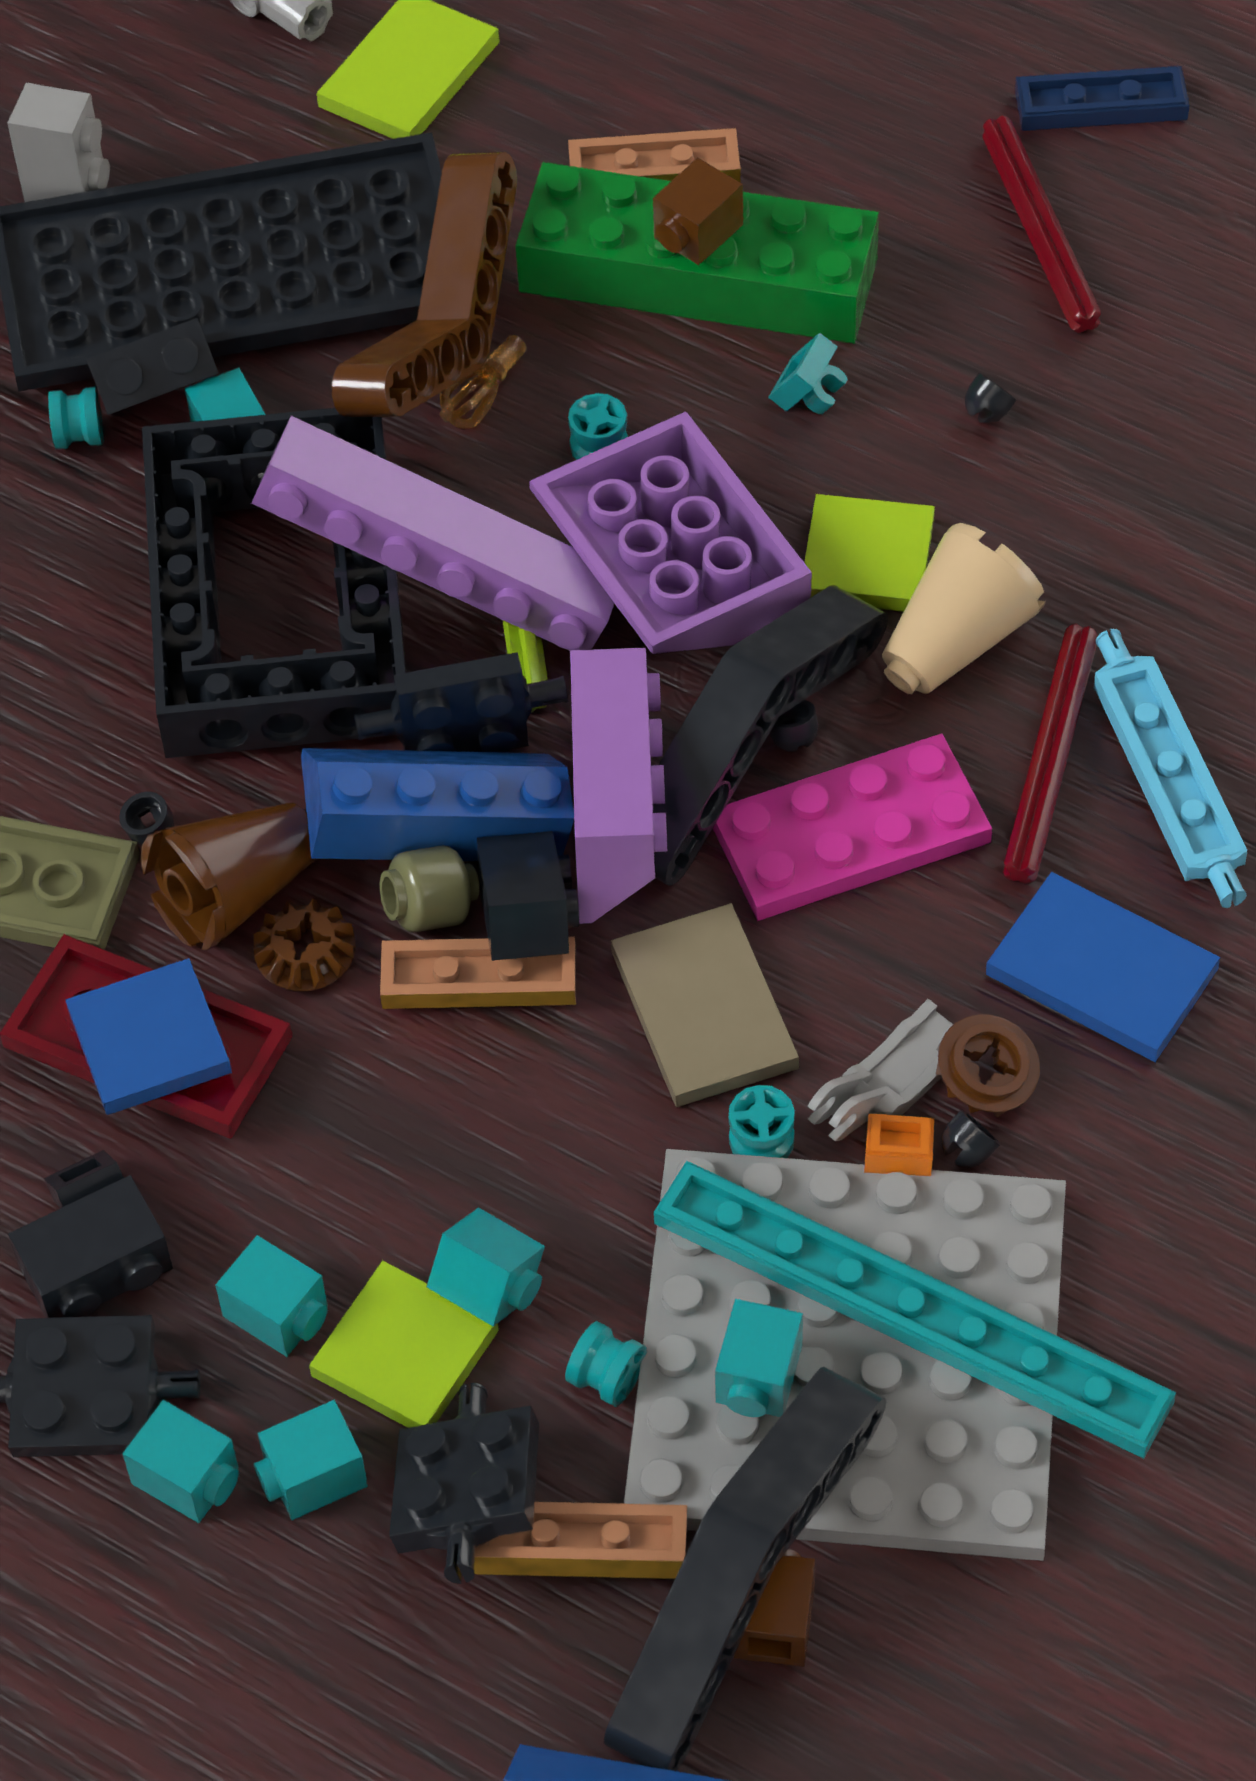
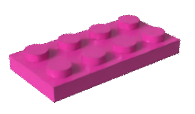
(851, 826)

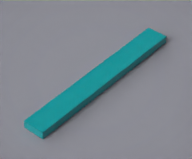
(916, 1309)

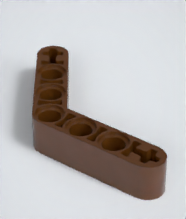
(456, 296)

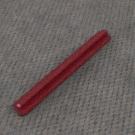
(1041, 225)
(1050, 754)

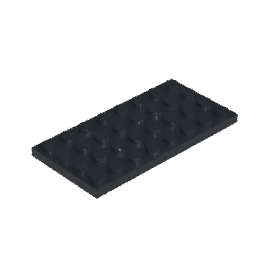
(246, 248)

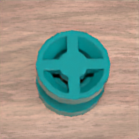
(75, 418)
(590, 418)
(765, 1110)
(605, 1363)

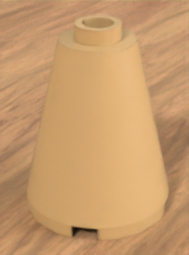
(959, 610)

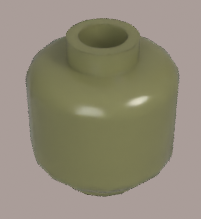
(428, 889)

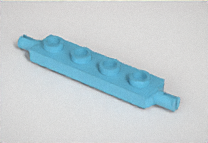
(1170, 768)

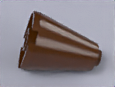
(224, 869)

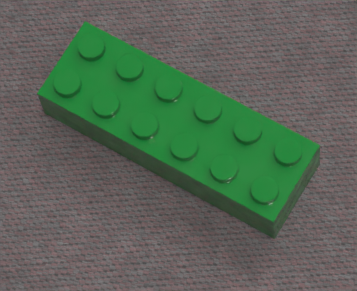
(783, 271)

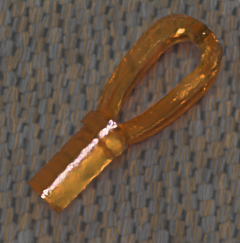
(493, 374)

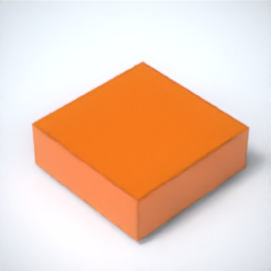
(899, 1144)

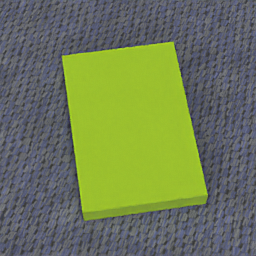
(408, 68)

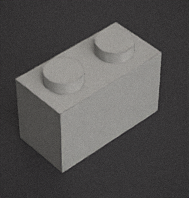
(57, 143)

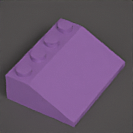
(675, 538)

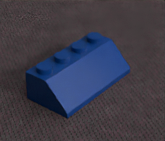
(414, 800)

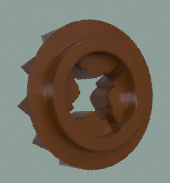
(320, 963)
(1012, 1054)

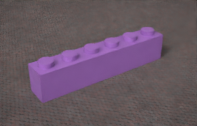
(434, 536)

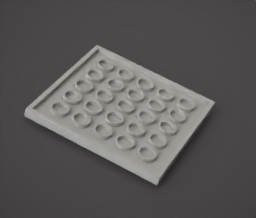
(952, 1455)

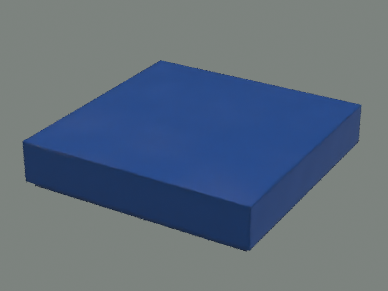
(148, 1036)

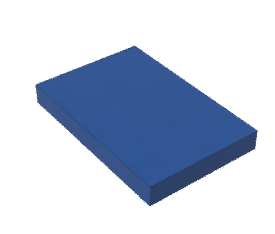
(1103, 966)

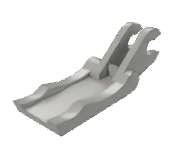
(888, 1078)

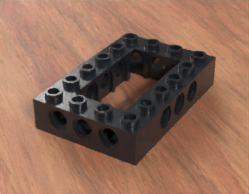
(259, 701)

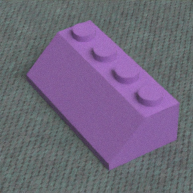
(615, 776)

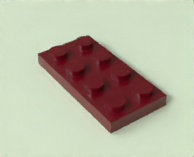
(46, 1033)

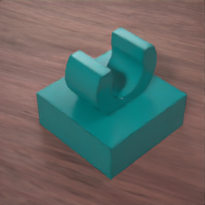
(805, 375)

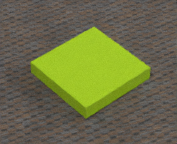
(869, 548)
(402, 1348)

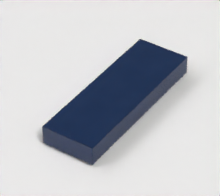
(1101, 98)

